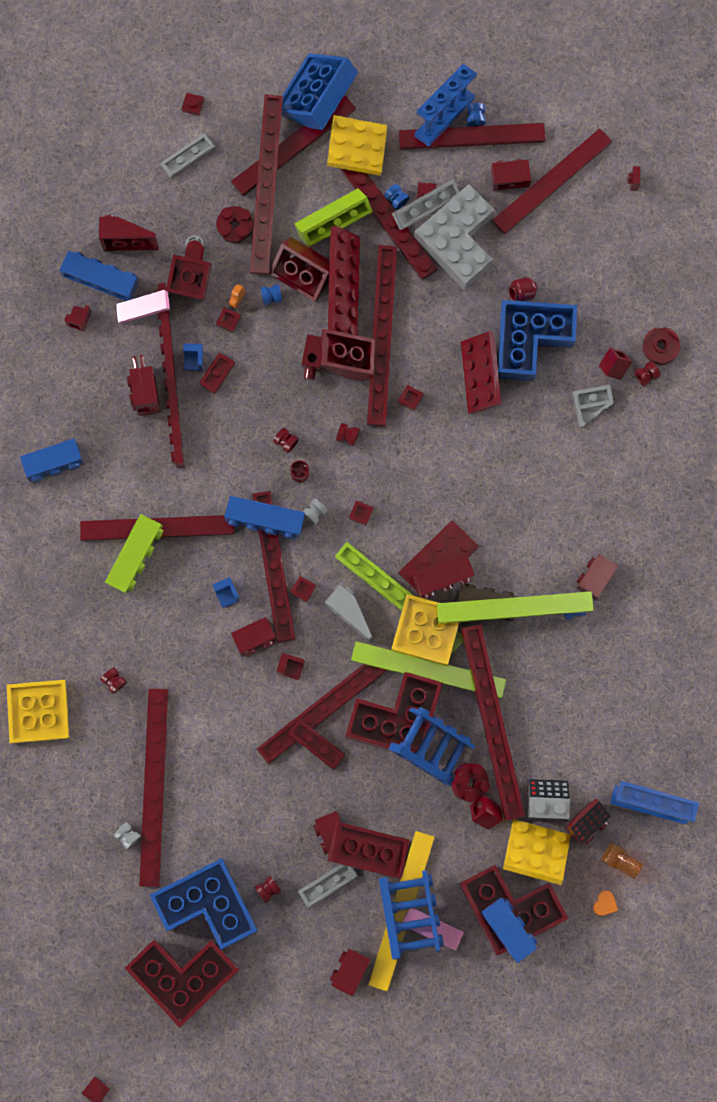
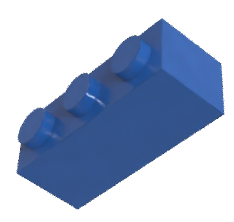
(52, 460)
(510, 929)

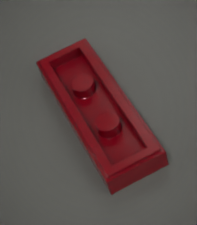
(316, 744)

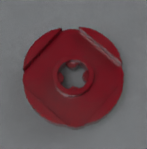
(232, 214)
(660, 335)
(479, 786)

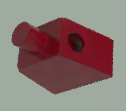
(311, 350)

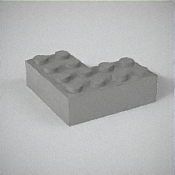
(449, 234)

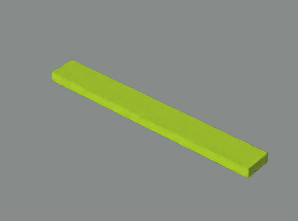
(379, 580)
(514, 607)
(403, 663)

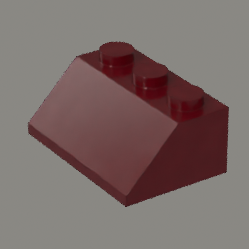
(301, 268)

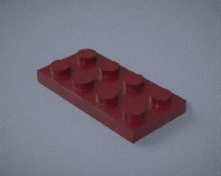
(480, 372)
(445, 546)
(368, 850)

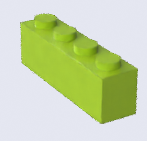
(338, 213)
(133, 554)

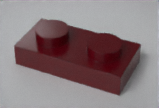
(217, 373)

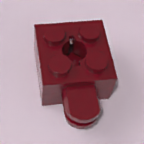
(189, 273)
(144, 388)

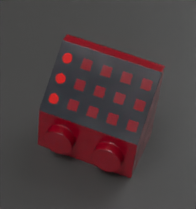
(587, 822)

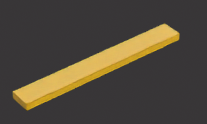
(413, 869)

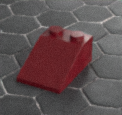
(122, 235)
(347, 354)

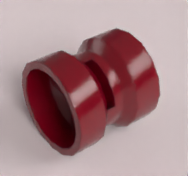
(647, 373)
(348, 434)
(286, 440)
(299, 467)
(113, 680)
(267, 889)

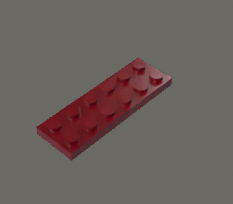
(343, 281)

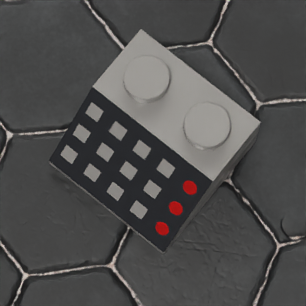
(548, 799)

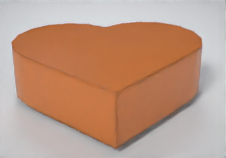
(236, 296)
(605, 904)

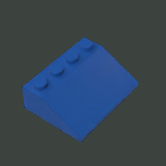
(317, 89)

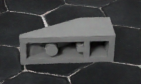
(346, 607)

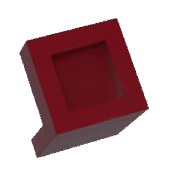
(78, 318)
(615, 363)
(290, 666)
(486, 812)

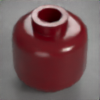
(523, 289)

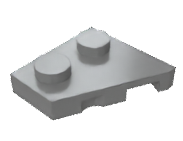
(591, 403)

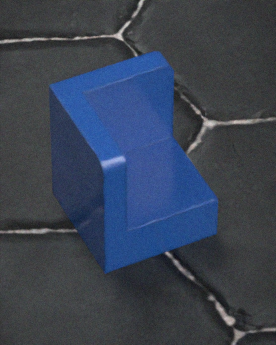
(193, 357)
(226, 592)

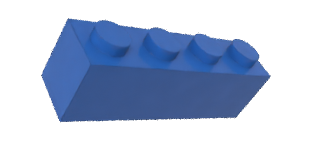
(99, 276)
(264, 517)

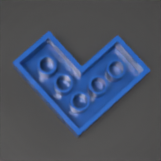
(527, 326)
(209, 893)

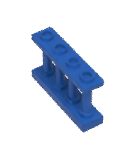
(445, 104)
(417, 757)
(654, 803)
(394, 928)

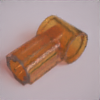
(617, 858)

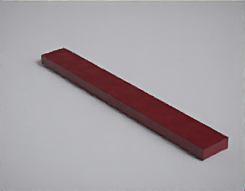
(477, 136)
(291, 147)
(551, 181)
(172, 527)
(275, 579)
(321, 710)

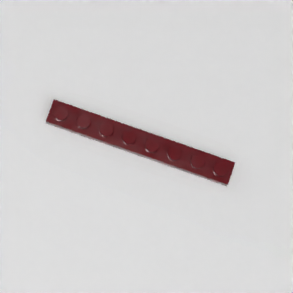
(383, 213)

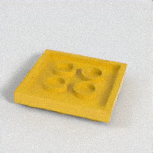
(357, 145)
(420, 633)
(37, 711)
(537, 852)

